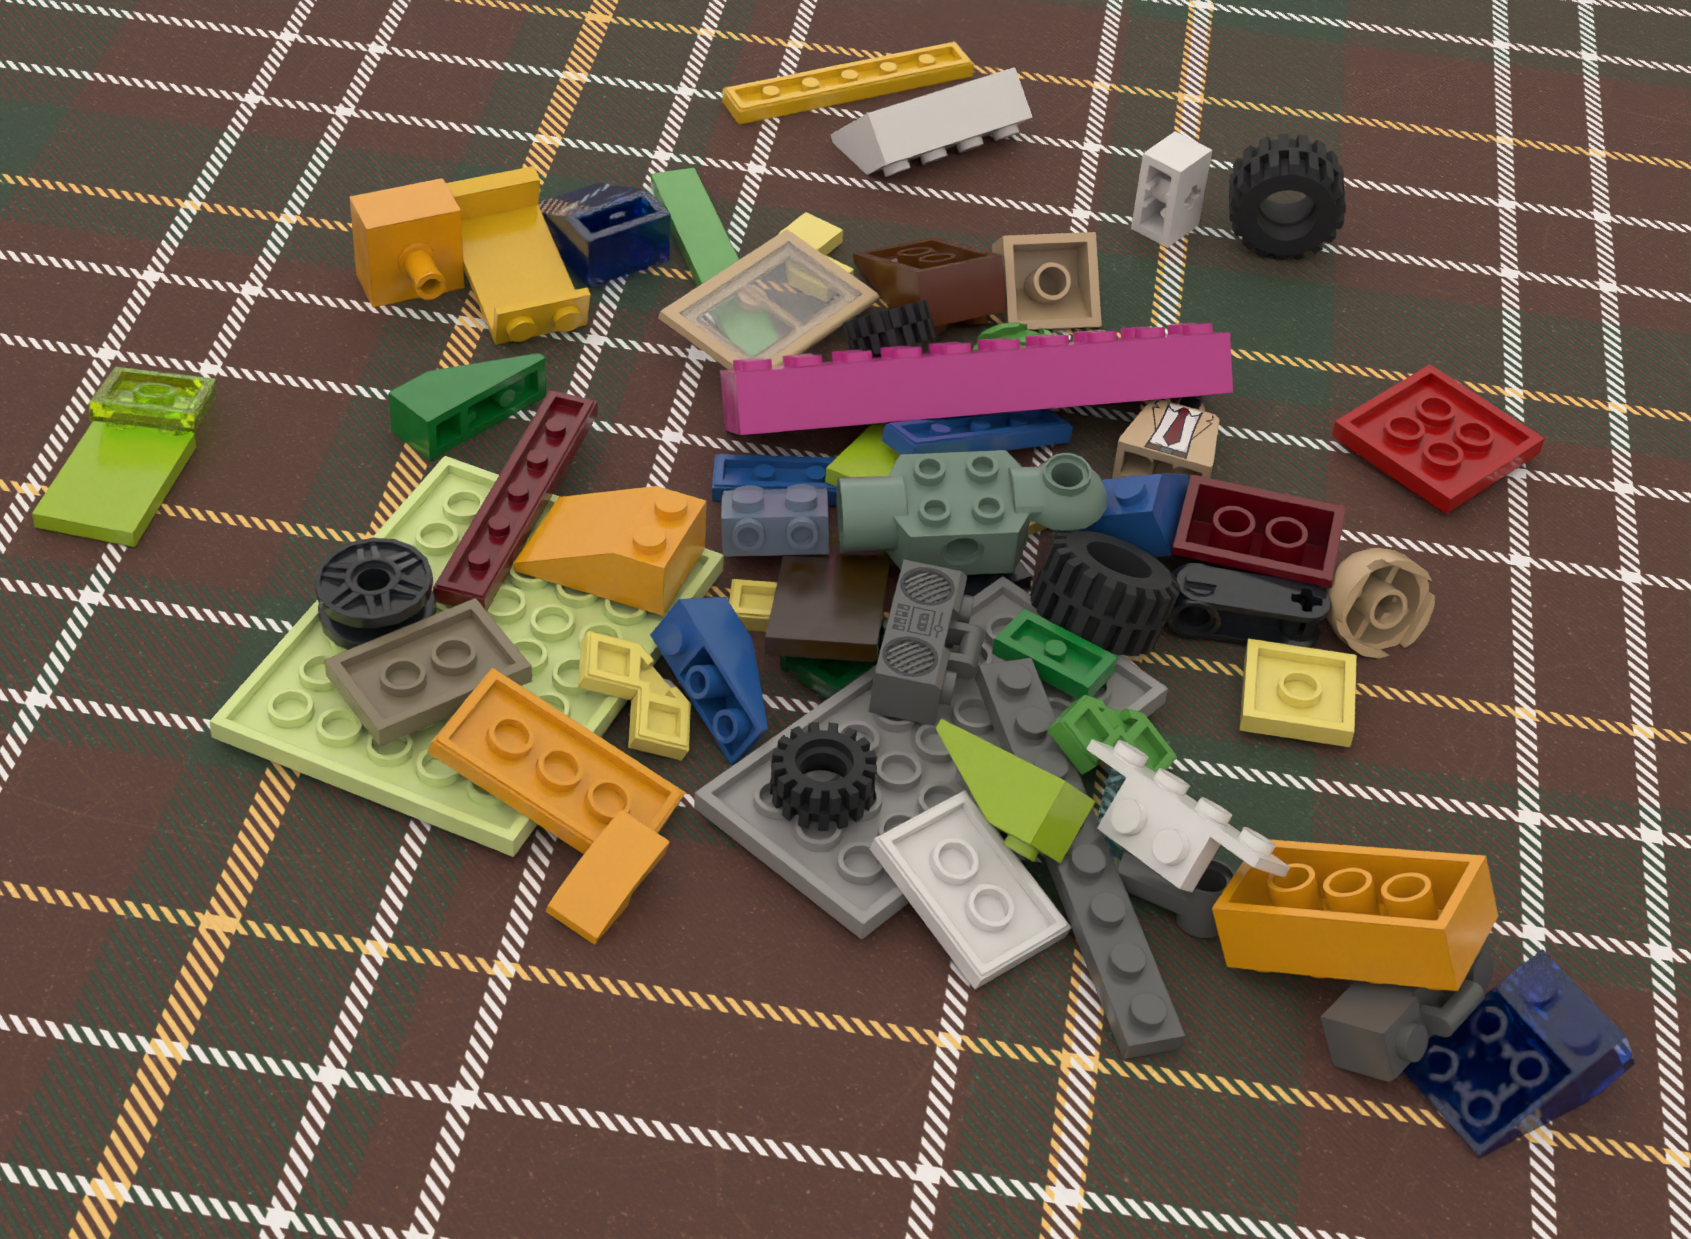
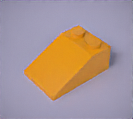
(619, 545)

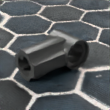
(1191, 908)

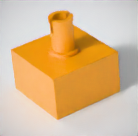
(407, 242)

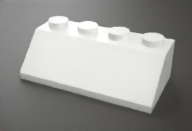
(935, 123)

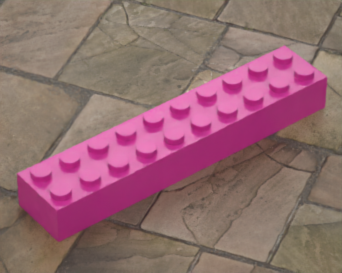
(975, 382)

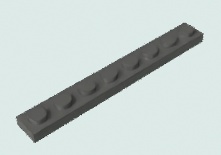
(1087, 877)

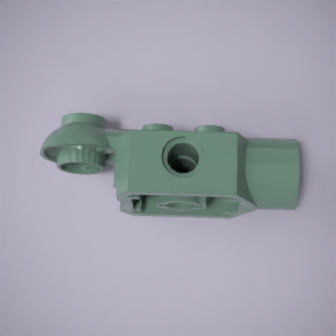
(965, 508)

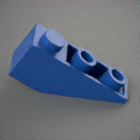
(716, 669)

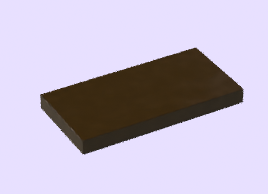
(829, 605)

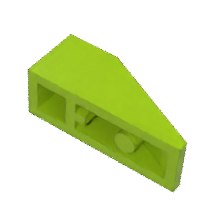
(1018, 797)

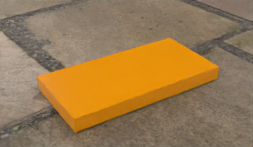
(549, 764)

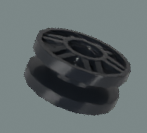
(372, 590)

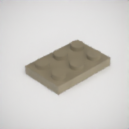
(424, 670)

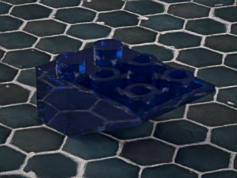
(608, 231)
(1521, 1058)

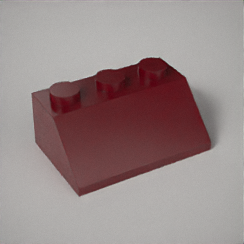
(1259, 531)

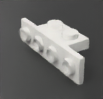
(1169, 828)

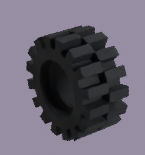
(891, 328)
(818, 799)

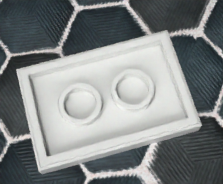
(970, 889)

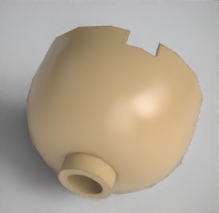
(1379, 601)

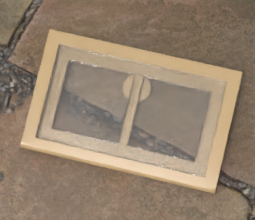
(769, 303)

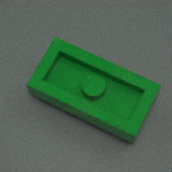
(1057, 654)

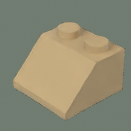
(1051, 280)

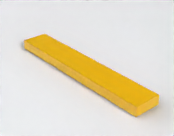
(846, 82)

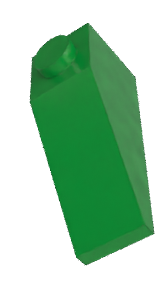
(464, 400)

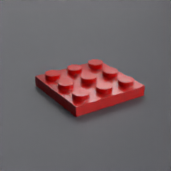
(1437, 438)

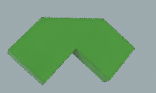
(1090, 719)

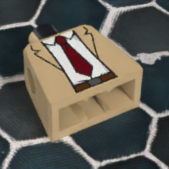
(1168, 440)

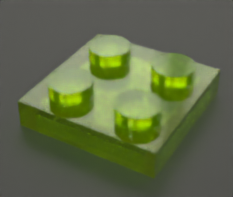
(152, 400)

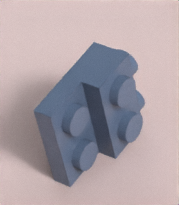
(775, 521)

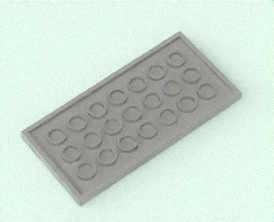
(911, 777)

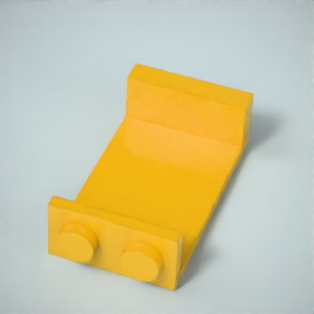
(515, 259)

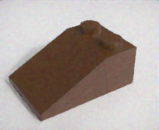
(953, 277)

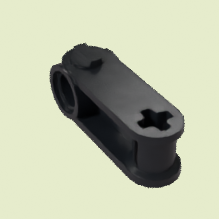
(1246, 606)

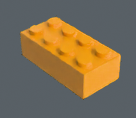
(1359, 915)

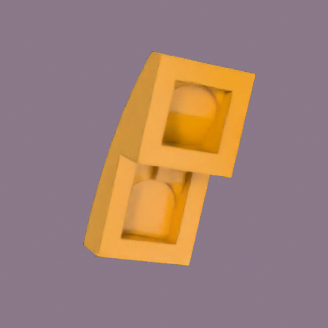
(607, 876)

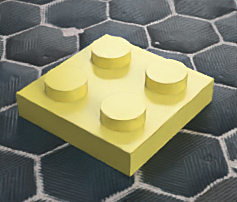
(1298, 693)

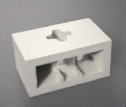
(1171, 189)

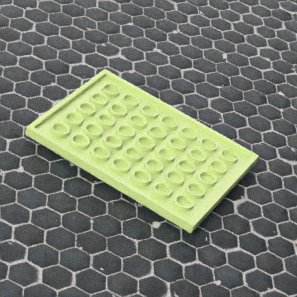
(302, 721)

